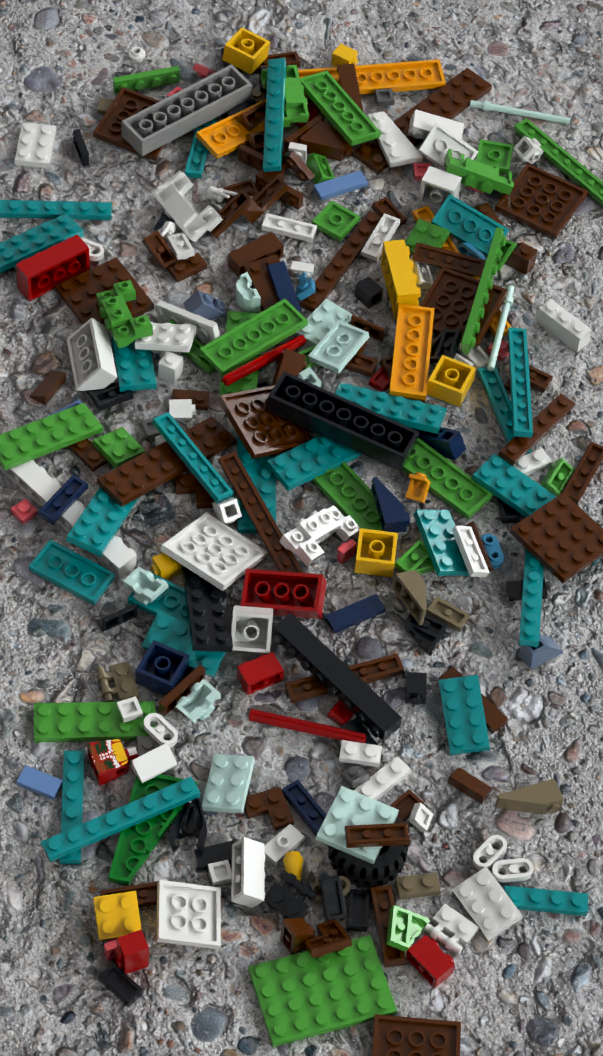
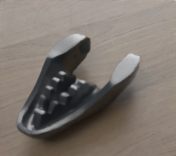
(189, 823)

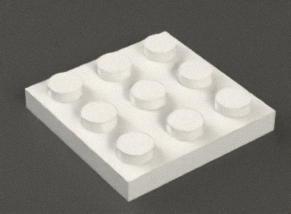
(188, 914)

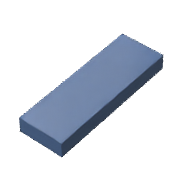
(340, 185)

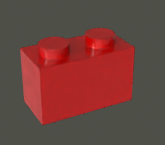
(260, 673)
(132, 952)
(430, 961)

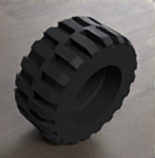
(365, 873)

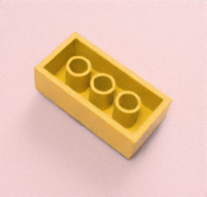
(399, 275)

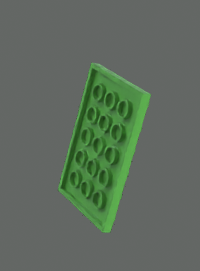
(321, 994)

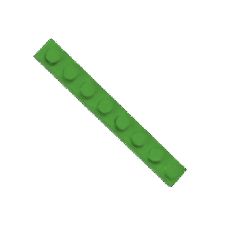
(562, 160)
(482, 294)

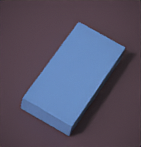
(39, 782)

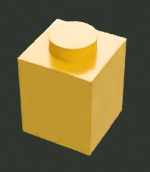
(344, 55)
(165, 566)

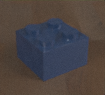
(161, 668)

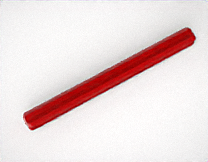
(262, 360)
(306, 726)

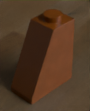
(326, 141)

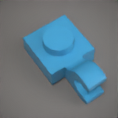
(305, 288)

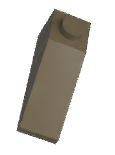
(412, 592)
(536, 798)

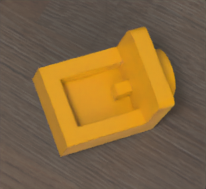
(417, 487)

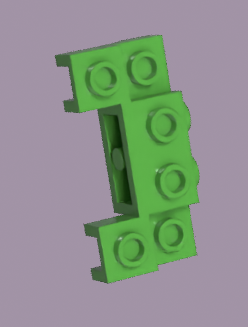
(295, 102)
(478, 174)
(118, 317)

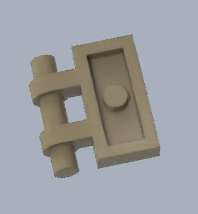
(123, 680)

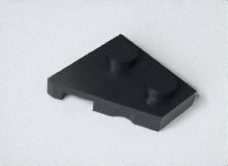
(445, 344)
(109, 396)
(428, 634)

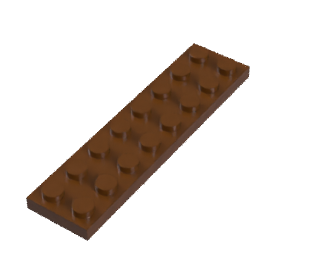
(162, 463)

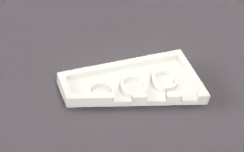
(393, 142)
(206, 329)

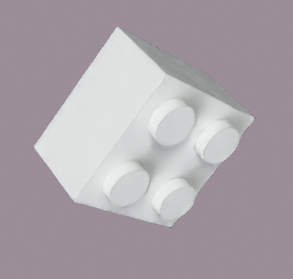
(437, 186)
(252, 629)

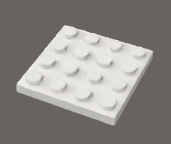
(214, 551)

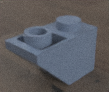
(205, 306)
(545, 651)

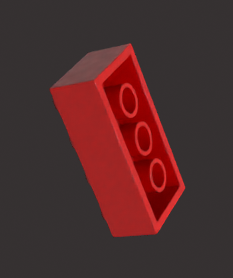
(52, 266)
(285, 592)

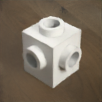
(528, 150)

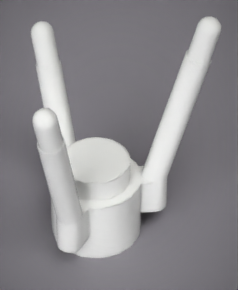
(217, 195)
(167, 229)

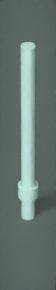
(487, 106)
(507, 303)

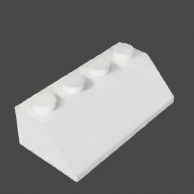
(91, 357)

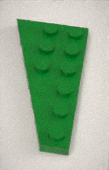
(139, 841)

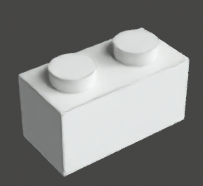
(300, 267)

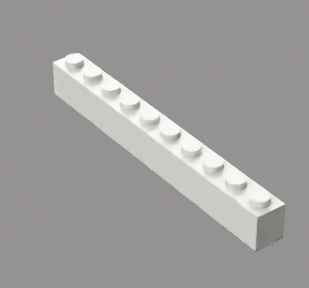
(42, 487)

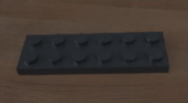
(206, 614)

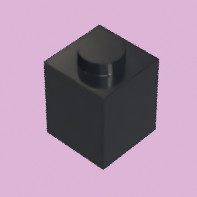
(368, 292)
(415, 688)

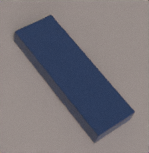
(282, 284)
(62, 499)
(355, 613)
(304, 805)

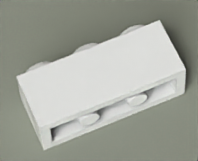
(422, 123)
(564, 325)
(248, 872)

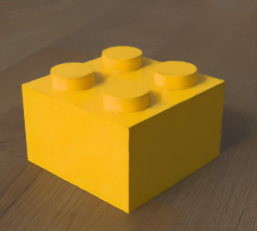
(246, 50)
(451, 380)
(376, 552)
(116, 915)

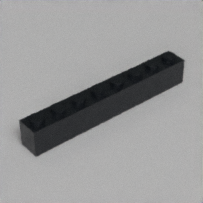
(337, 677)

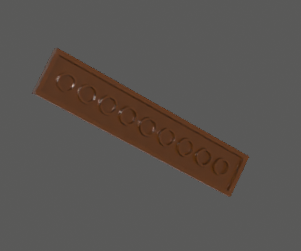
(444, 102)

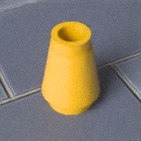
(293, 863)

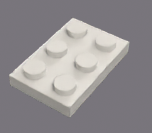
(438, 143)
(35, 145)
(168, 338)
(487, 903)

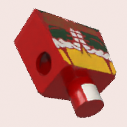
(110, 759)

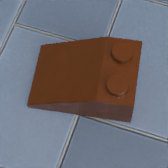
(261, 280)

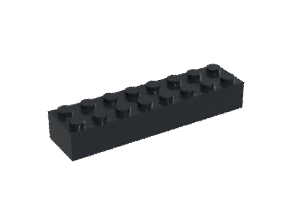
(342, 421)

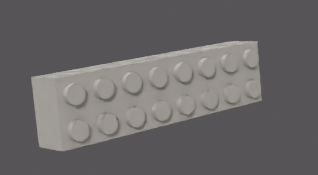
(186, 110)

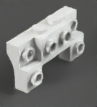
(177, 206)
(315, 529)

